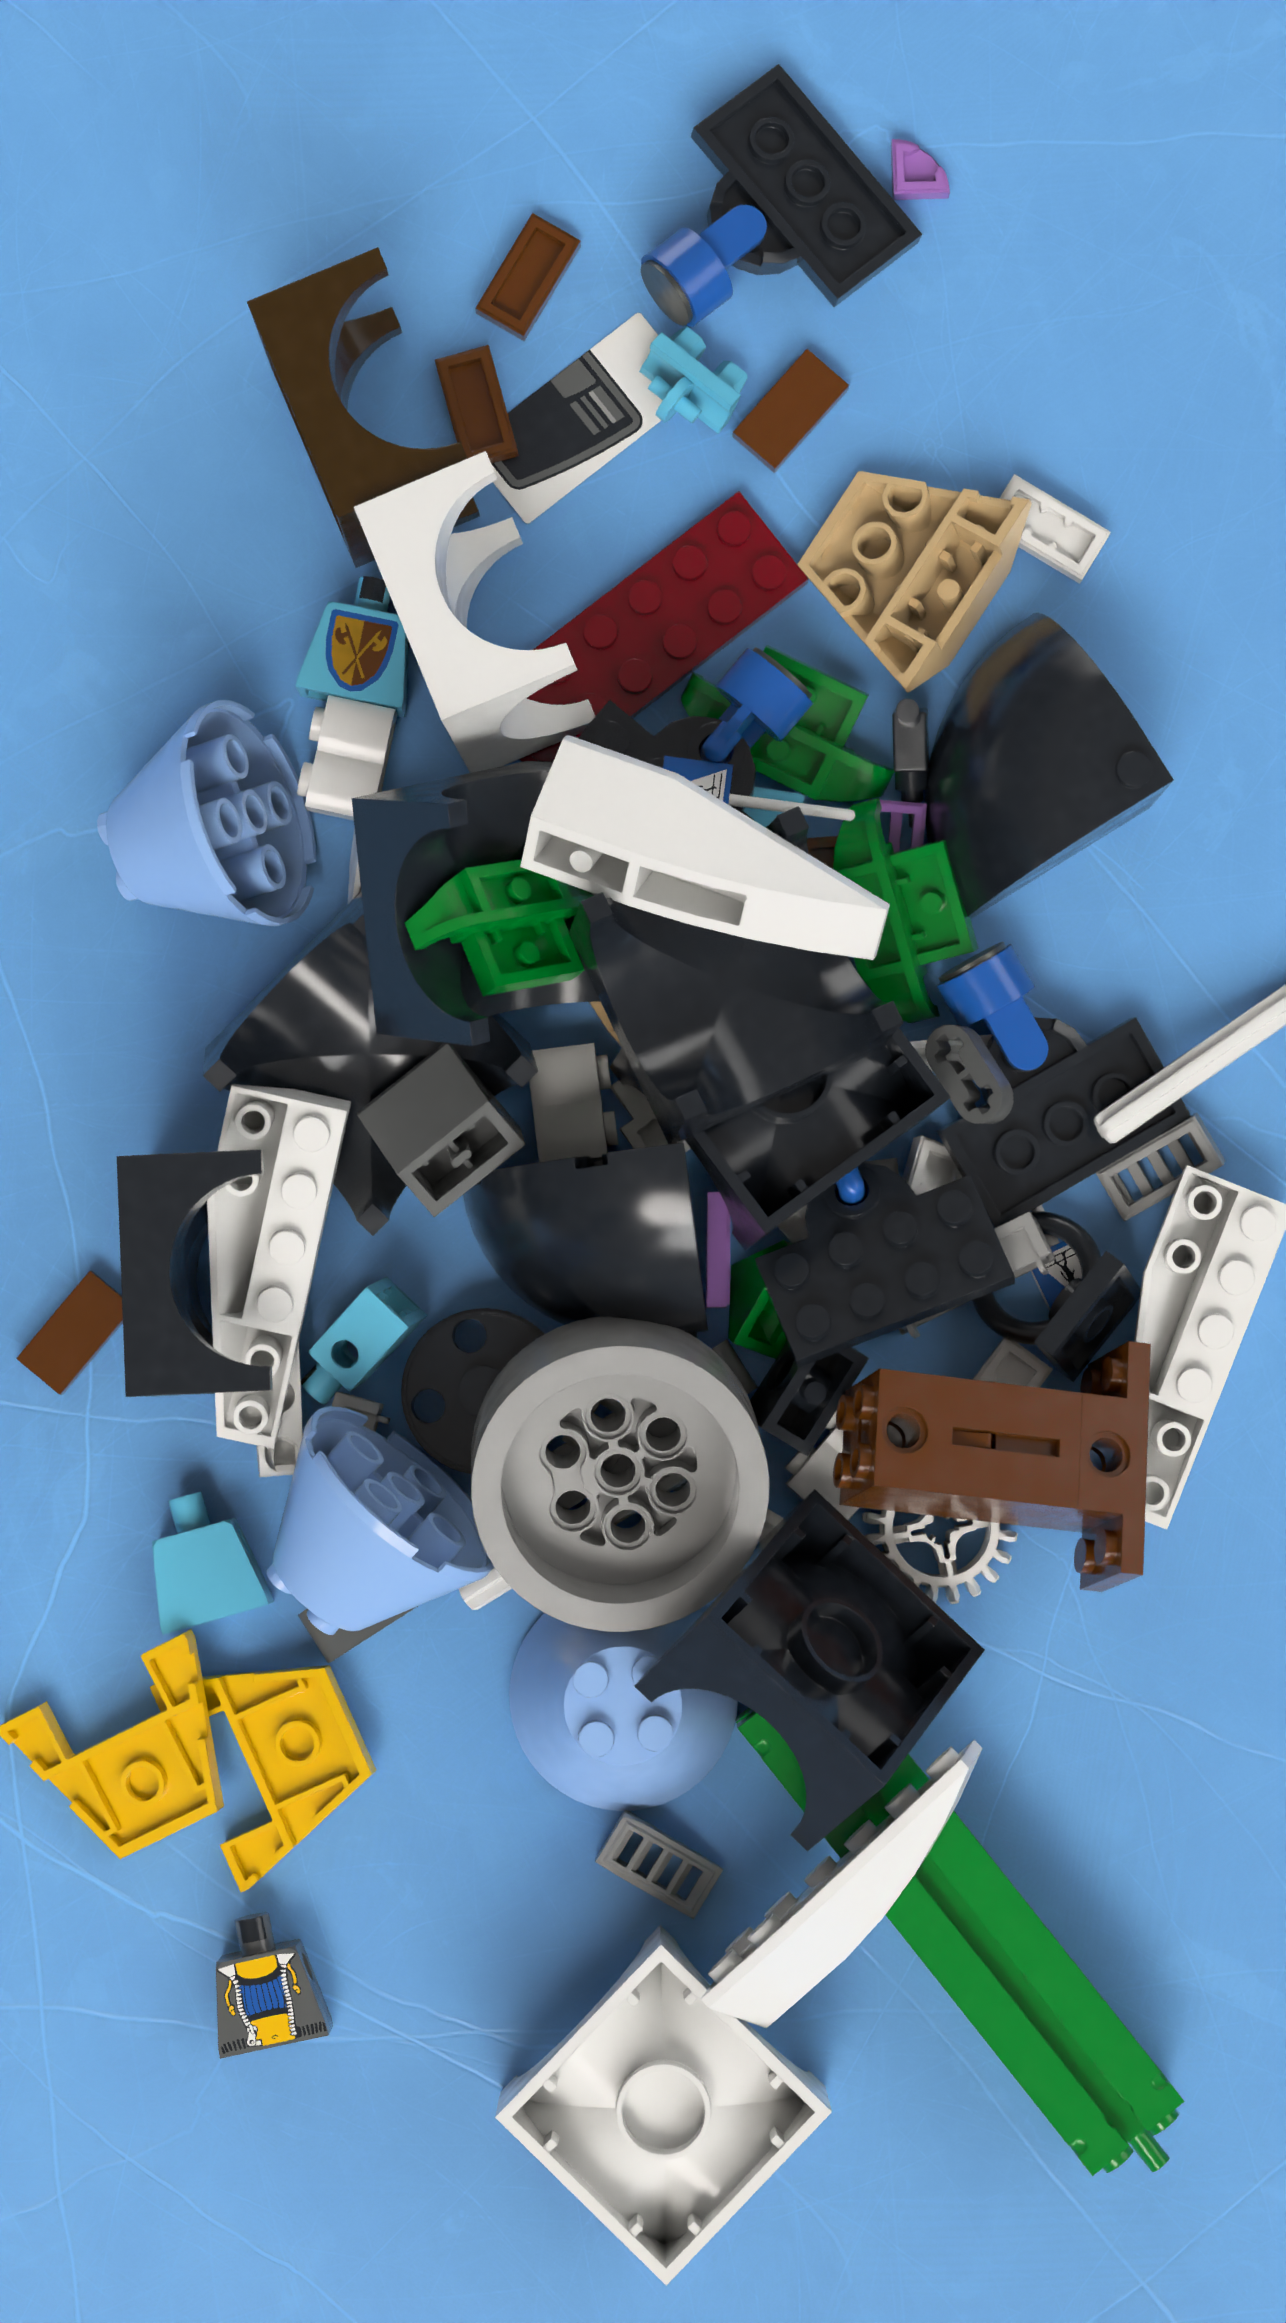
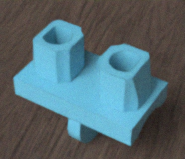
(687, 384)

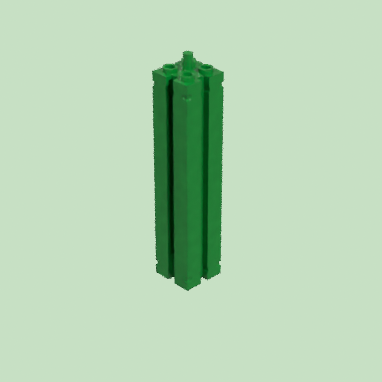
(1011, 1980)

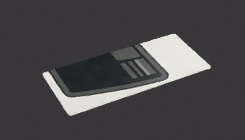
(579, 421)

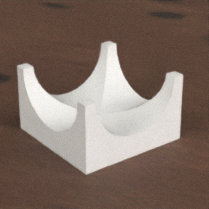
(431, 583)
(662, 2110)

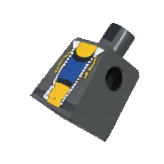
(267, 1992)

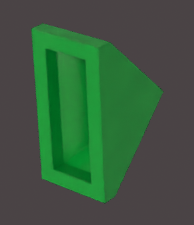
(751, 1313)

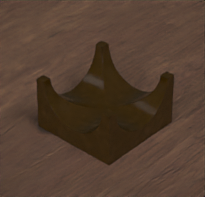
(315, 366)

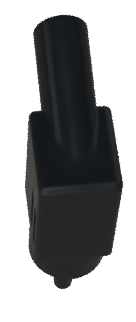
(910, 751)

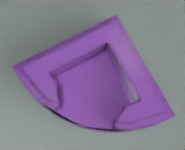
(916, 173)

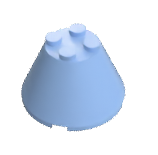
(215, 824)
(371, 1526)
(599, 1733)

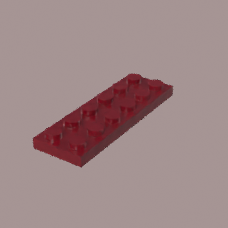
(673, 614)

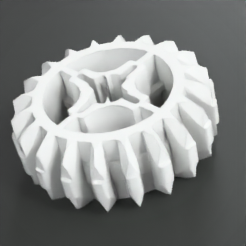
(949, 1575)

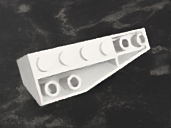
(689, 856)
(268, 1242)
(1195, 1314)
(845, 1900)

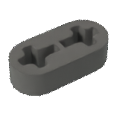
(959, 1081)

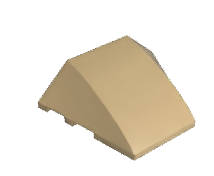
(913, 567)

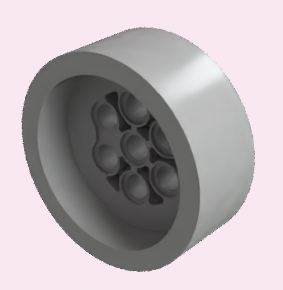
(577, 1559)

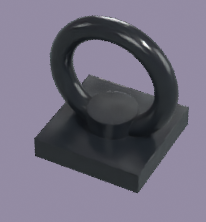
(1082, 1312)

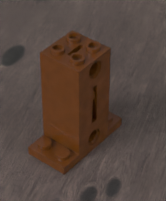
(1009, 1455)

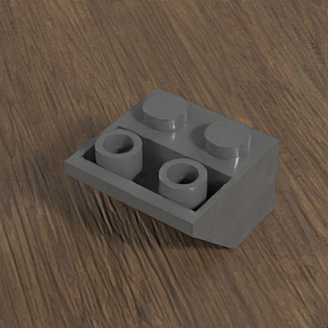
(441, 1128)

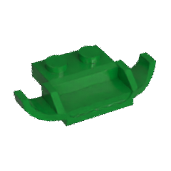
(814, 751)
(924, 912)
(507, 925)

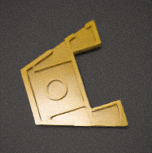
(298, 1750)
(144, 1777)

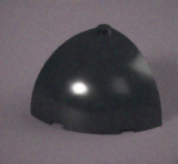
(1033, 764)
(596, 1236)

